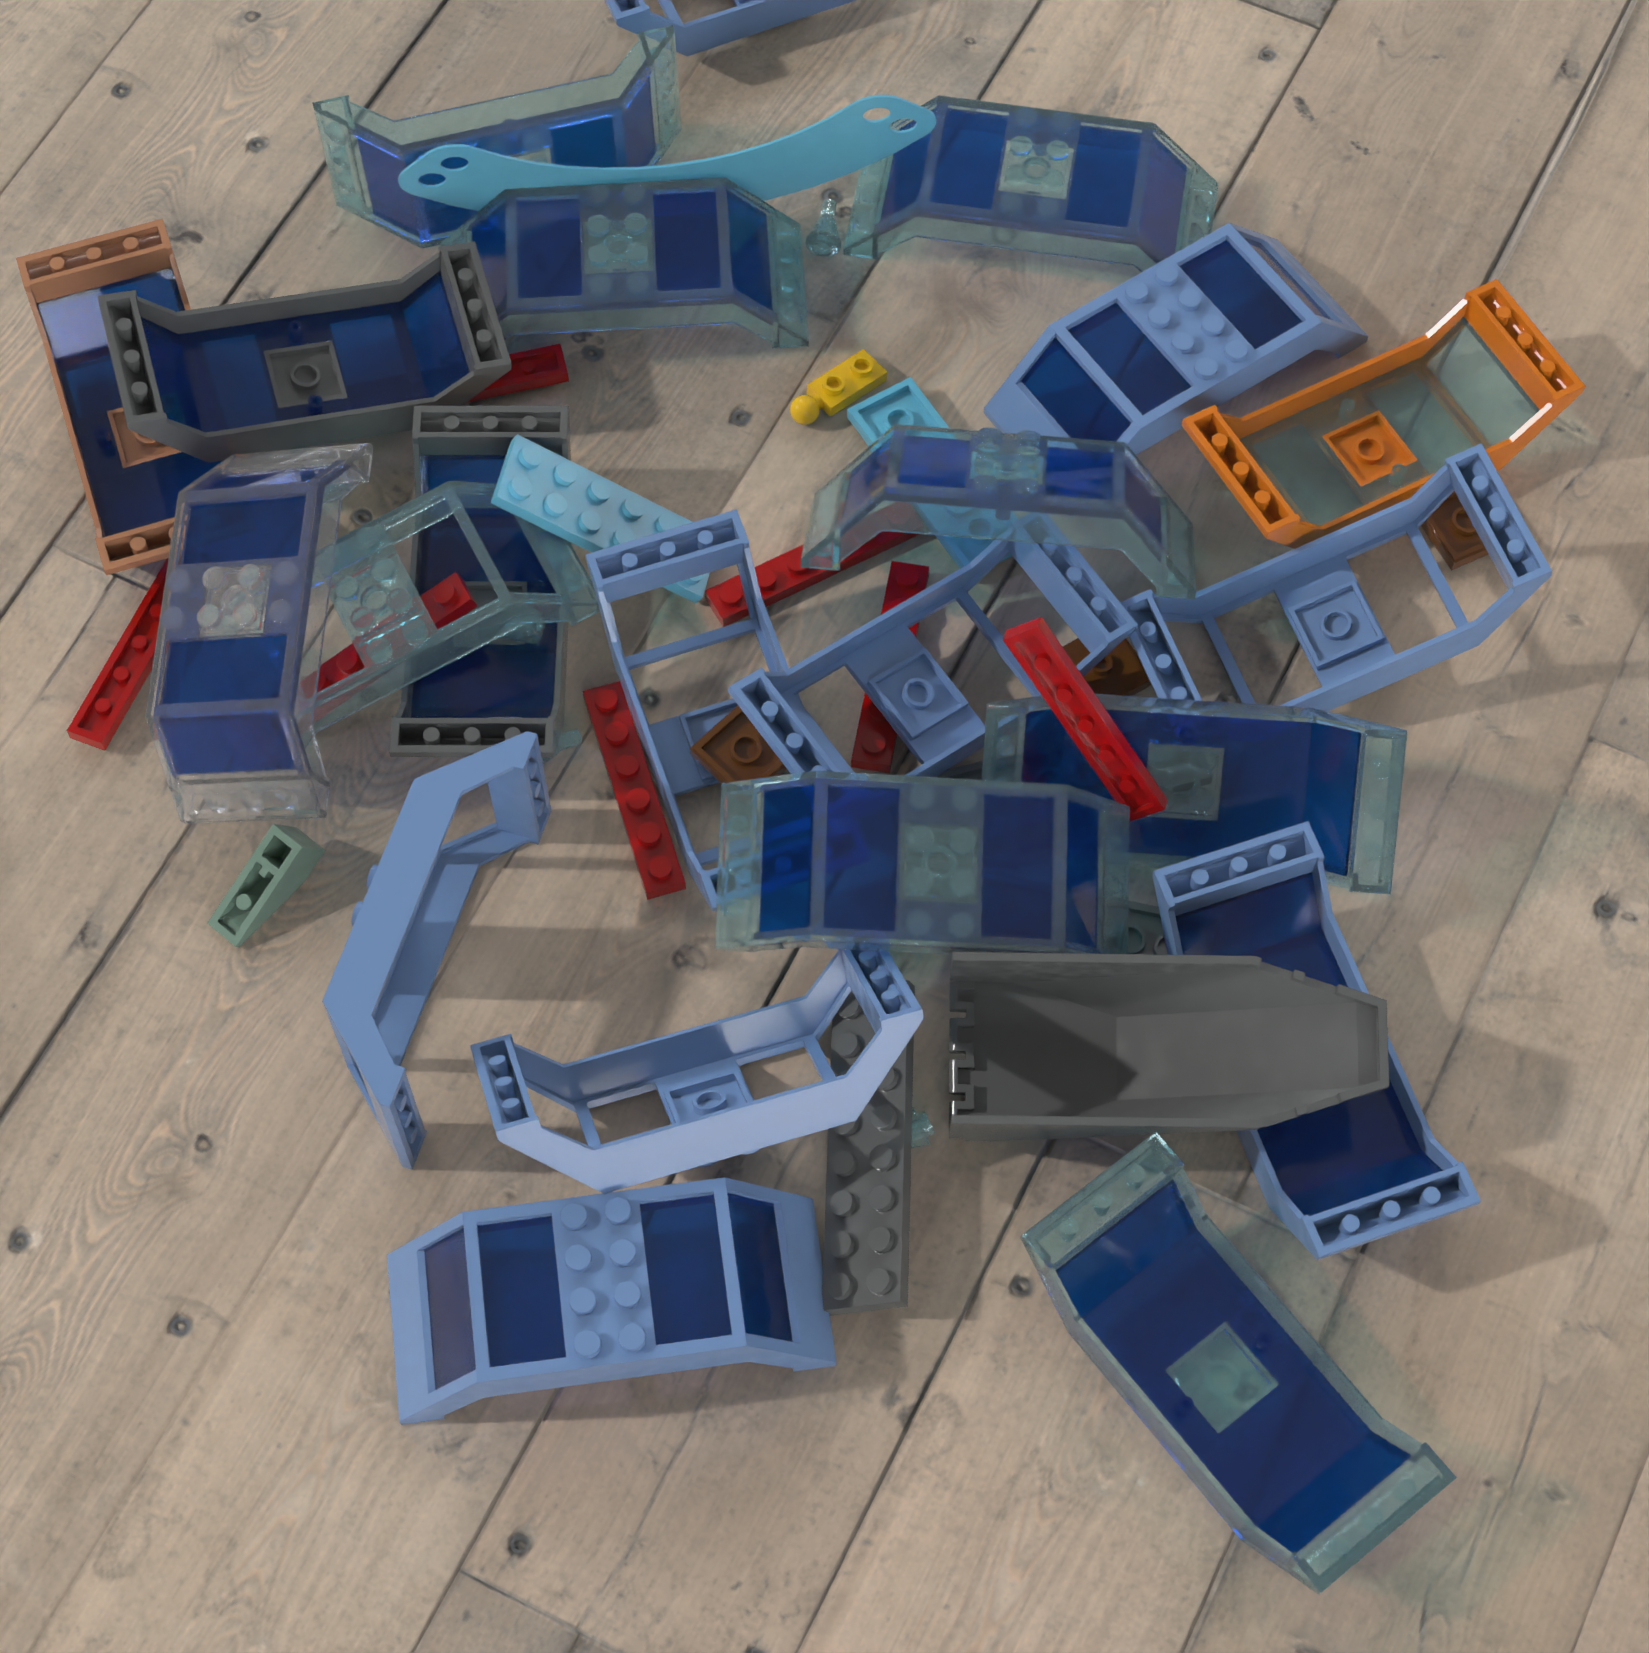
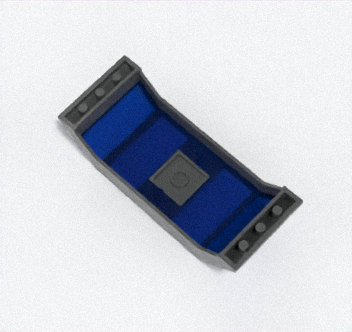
(306, 362)
(506, 682)

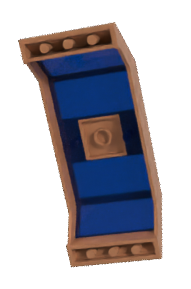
(125, 475)

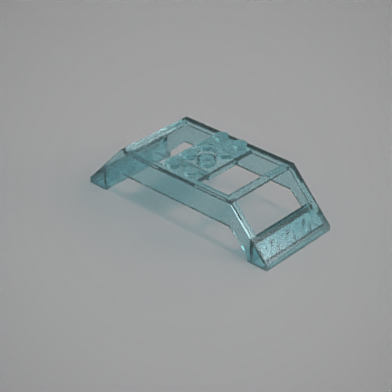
(391, 620)

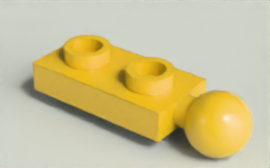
(838, 388)

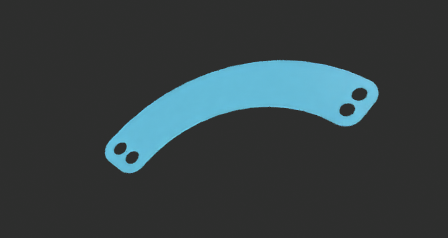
(767, 171)

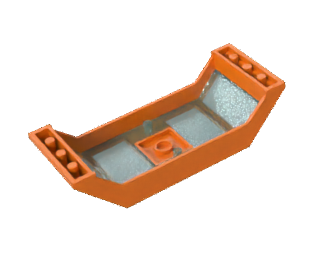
(1390, 421)

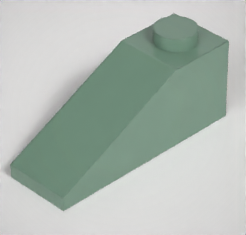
(265, 882)

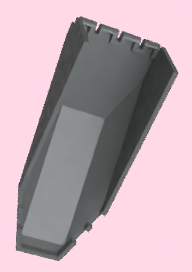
(1151, 1045)

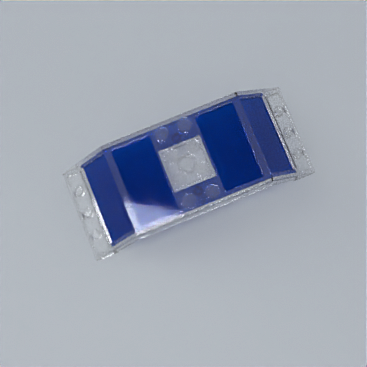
(248, 634)

